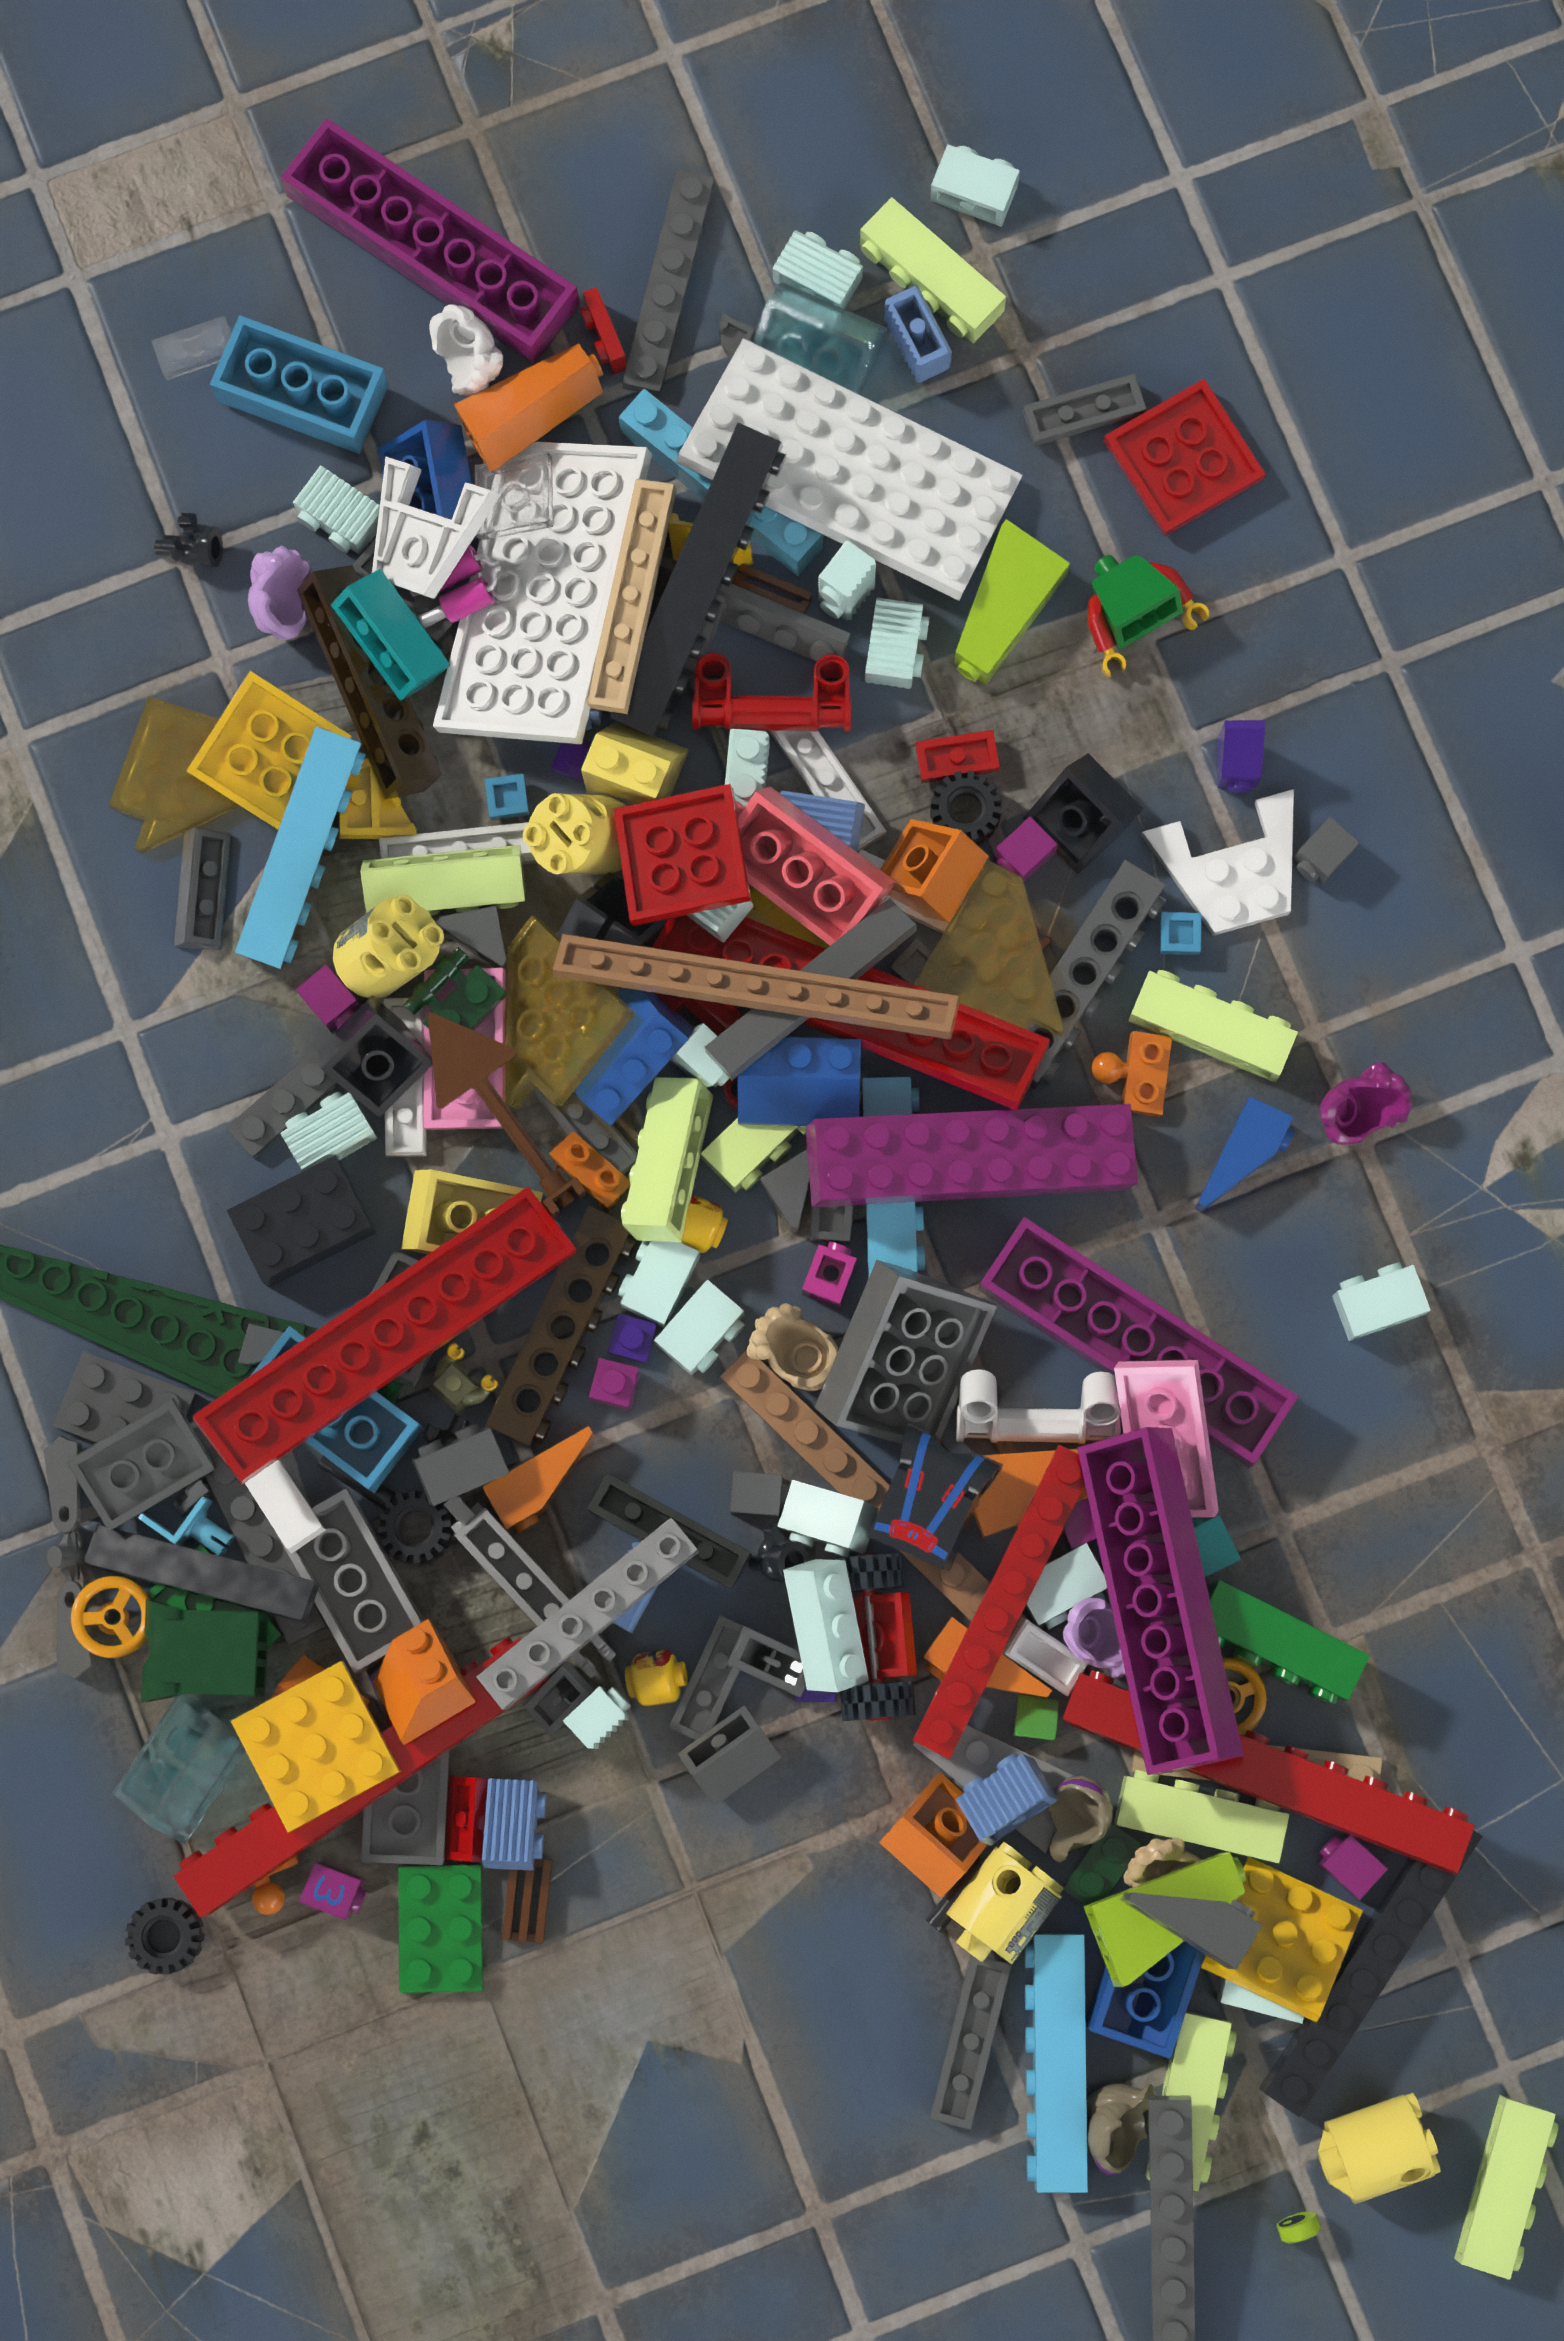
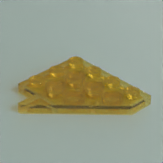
(155, 777)
(994, 955)
(553, 1021)

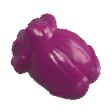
(1365, 1105)

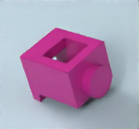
(829, 1291)

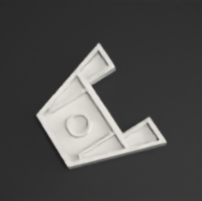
(417, 546)
(1238, 882)

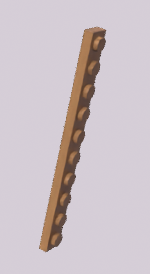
(757, 986)
(840, 1467)

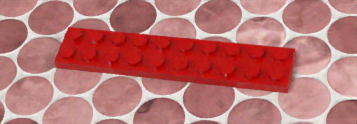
(981, 1057)
(383, 1335)

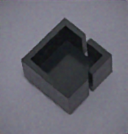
(604, 916)

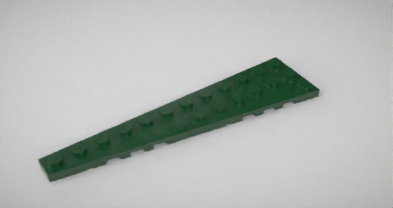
(151, 1324)

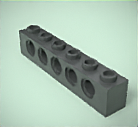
(1128, 886)

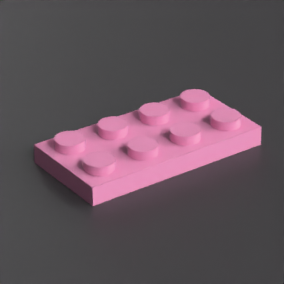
(469, 1109)
(1172, 1397)

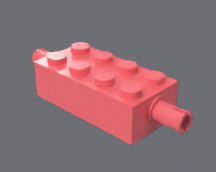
(807, 867)

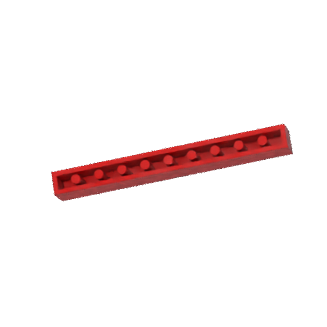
(1295, 1783)
(265, 1844)

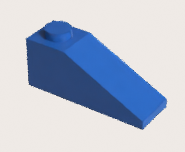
(1251, 1145)

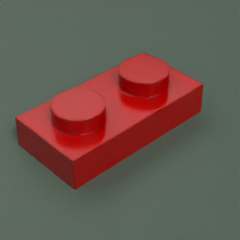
(597, 318)
(957, 753)
(466, 1818)

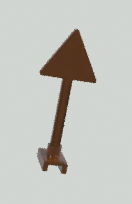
(464, 1062)

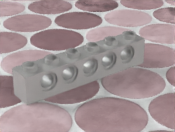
(587, 1614)

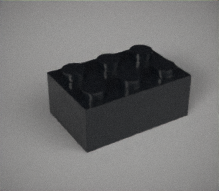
(301, 1221)

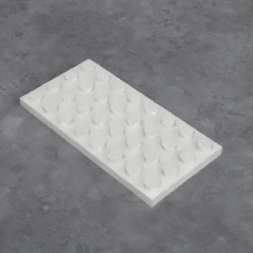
(858, 469)
(532, 653)

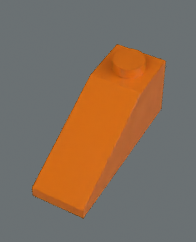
(533, 1485)
(1005, 1676)

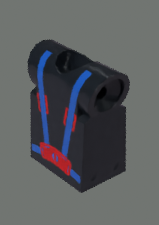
(932, 1498)

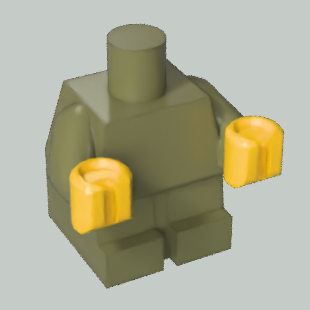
(455, 1386)

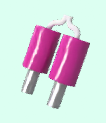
(467, 597)

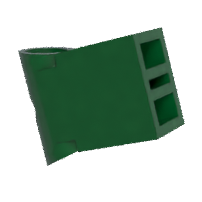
(203, 1652)

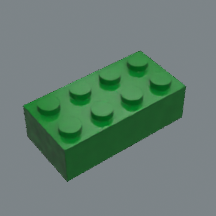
(1285, 1645)

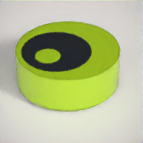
(1299, 2227)

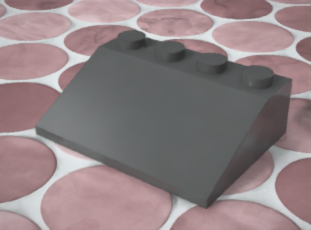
(904, 1354)

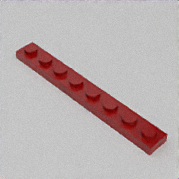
(1002, 1604)

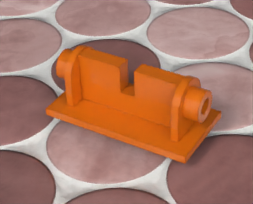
(591, 1169)

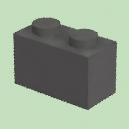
(460, 1464)
(729, 1755)

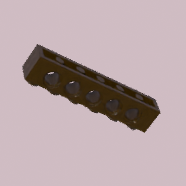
(384, 724)
(595, 1230)

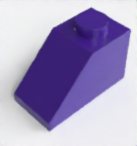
(1240, 755)

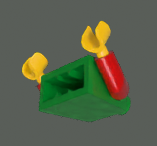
(1134, 601)

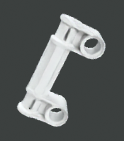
(981, 1418)

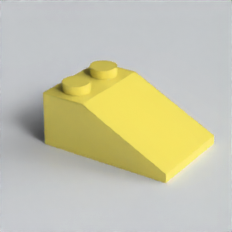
(447, 1205)

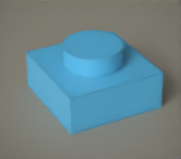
(506, 797)
(1180, 933)

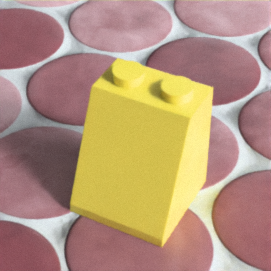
(632, 765)

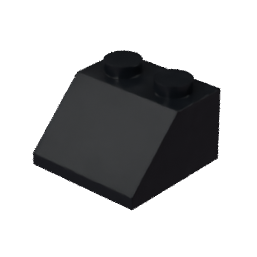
(1084, 812)
(374, 1056)

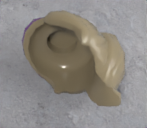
(1079, 1815)
(1116, 2125)

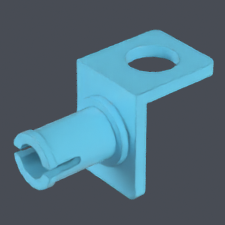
(195, 1526)

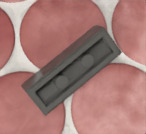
(202, 889)

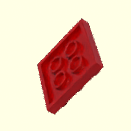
(1184, 457)
(682, 855)

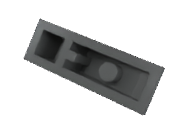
(1212, 1927)

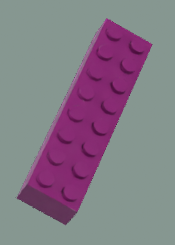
(430, 239)
(971, 1155)
(1115, 1323)
(1160, 1601)

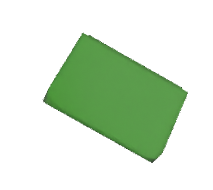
(1036, 1717)

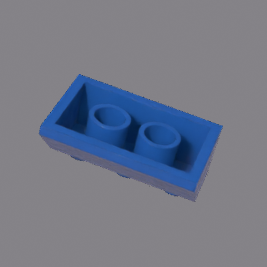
(441, 455)
(634, 1055)
(801, 1082)
(1151, 2007)

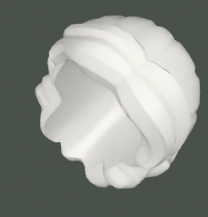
(466, 348)

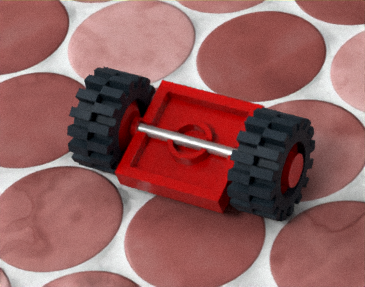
(885, 1639)

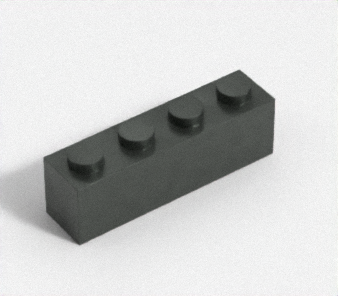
(642, 1515)

